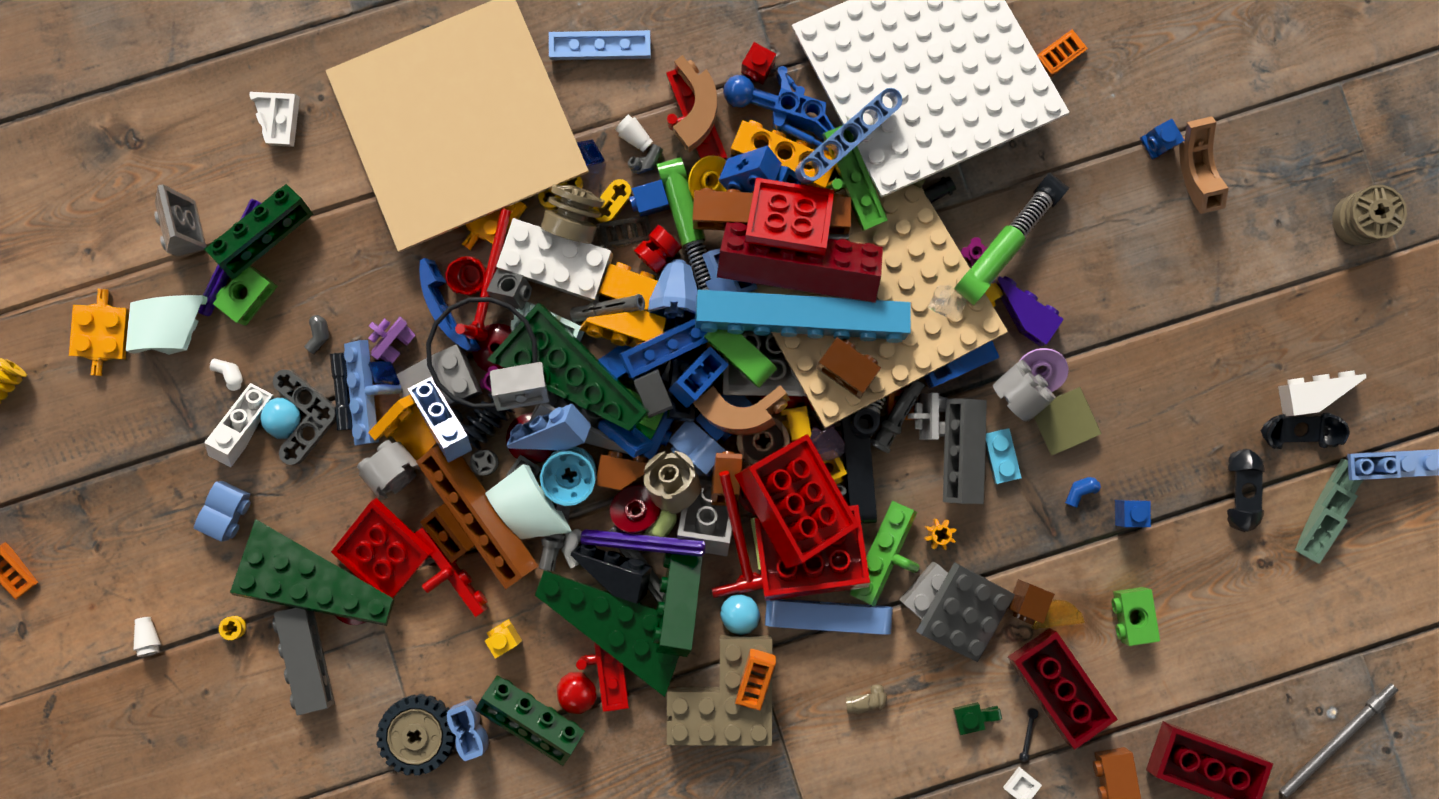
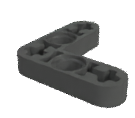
(312, 419)

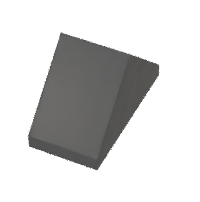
(652, 392)

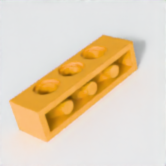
(752, 131)

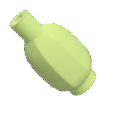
(663, 525)

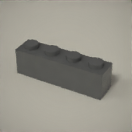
(964, 451)
(303, 659)

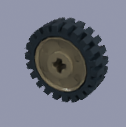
(397, 733)

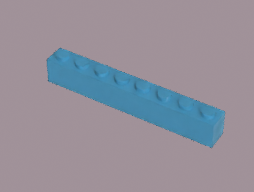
(802, 315)

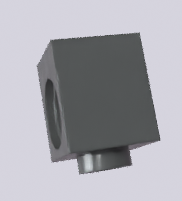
(510, 288)

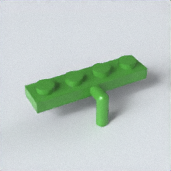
(857, 184)
(886, 550)

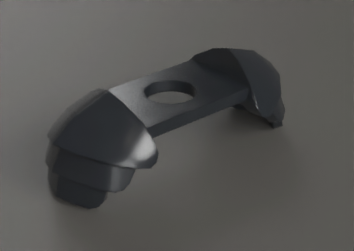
(1324, 429)
(1247, 469)

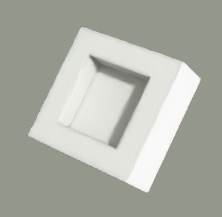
(1022, 785)

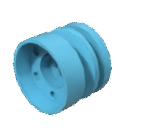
(560, 487)

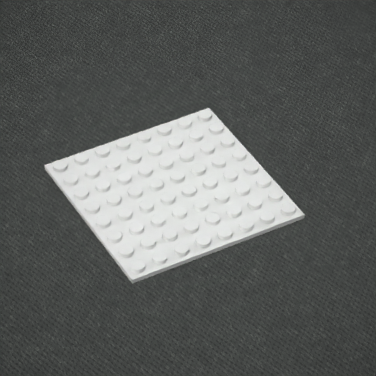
(960, 73)

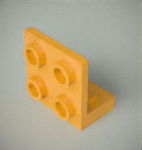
(406, 426)

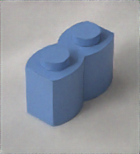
(697, 446)
(222, 511)
(465, 725)

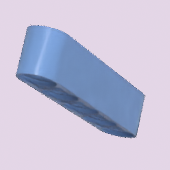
(857, 127)
(829, 616)

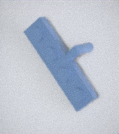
(363, 391)

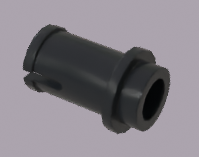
(940, 189)

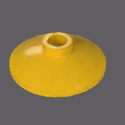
(706, 166)

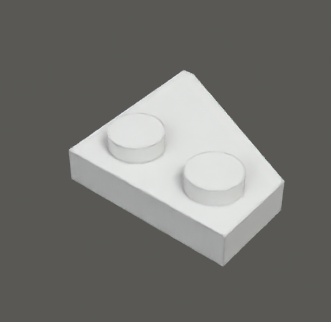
(277, 117)

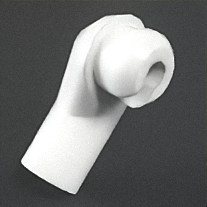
(230, 372)
(570, 543)

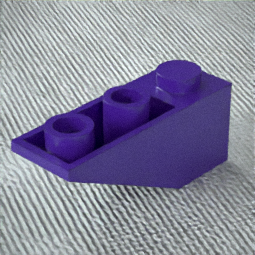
(1029, 316)

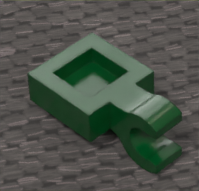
(972, 718)

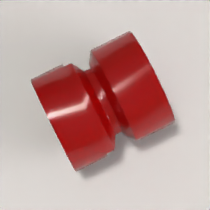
(666, 246)

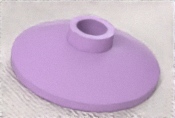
(1055, 366)

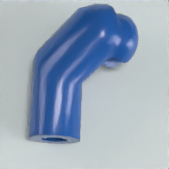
(1080, 488)

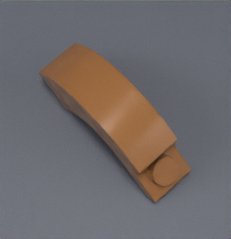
(700, 121)
(1199, 168)
(741, 419)

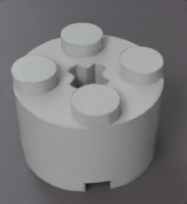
(1023, 391)
(388, 469)

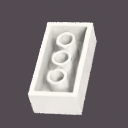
(554, 260)

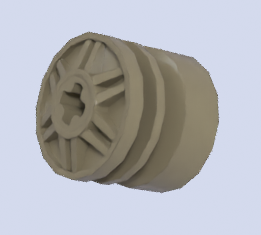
(572, 214)
(1357, 222)

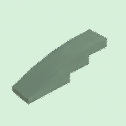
(1328, 514)

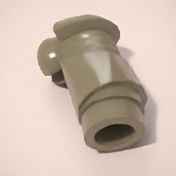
(863, 703)

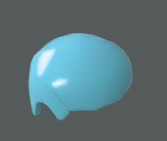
(280, 418)
(740, 614)

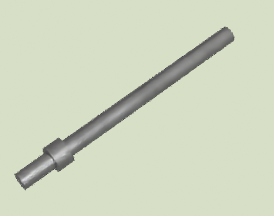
(1374, 705)

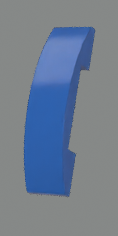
(430, 281)

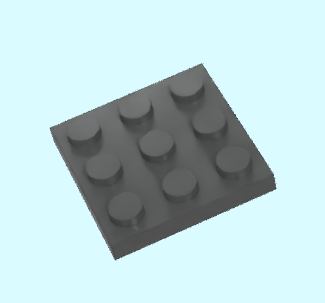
(965, 612)

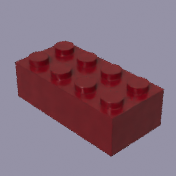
(1062, 688)
(1207, 765)

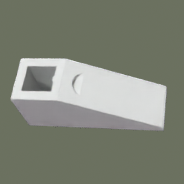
(1314, 396)
(237, 426)

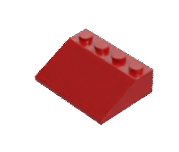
(797, 501)
(833, 569)

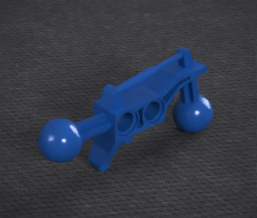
(740, 92)

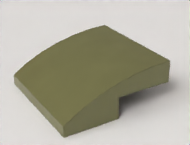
(1067, 421)

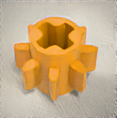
(948, 534)

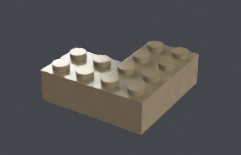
(711, 714)

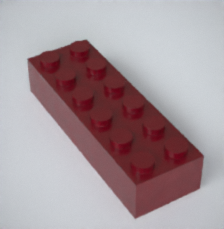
(844, 271)

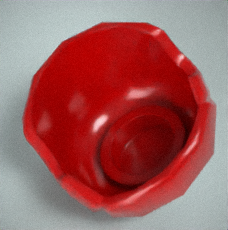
(465, 275)
(576, 693)

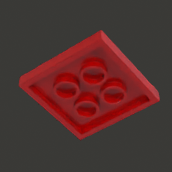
(790, 216)
(381, 549)

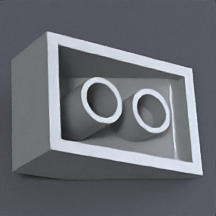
(178, 222)
(452, 371)
(706, 521)
(924, 589)

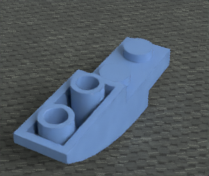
(1393, 464)

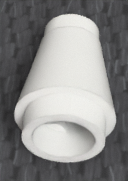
(632, 132)
(145, 637)

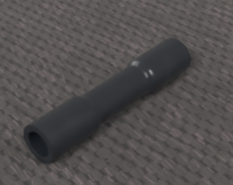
(342, 408)

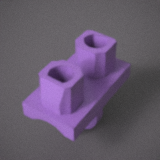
(383, 348)

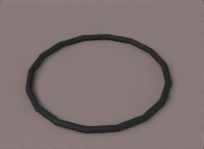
(440, 319)

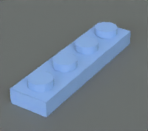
(600, 45)

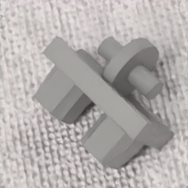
(927, 416)

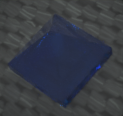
(590, 152)
(384, 373)

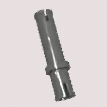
(615, 306)

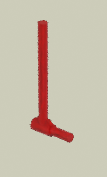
(477, 330)
(749, 580)

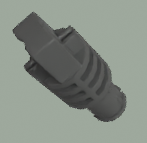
(553, 543)

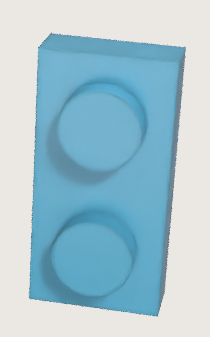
(1002, 456)

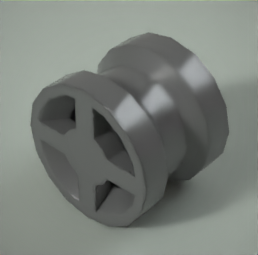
(479, 461)

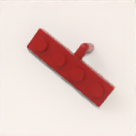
(685, 99)
(458, 578)
(611, 678)

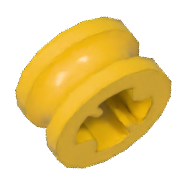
(239, 622)

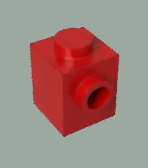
(758, 63)

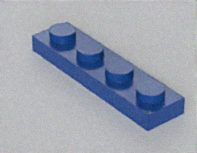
(662, 348)

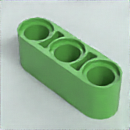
(742, 355)

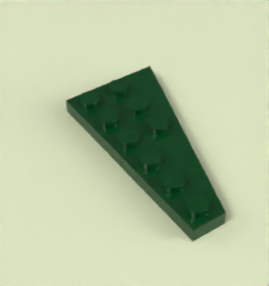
(570, 369)
(293, 576)
(613, 624)

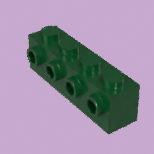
(259, 231)
(678, 605)
(530, 720)

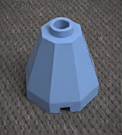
(674, 292)

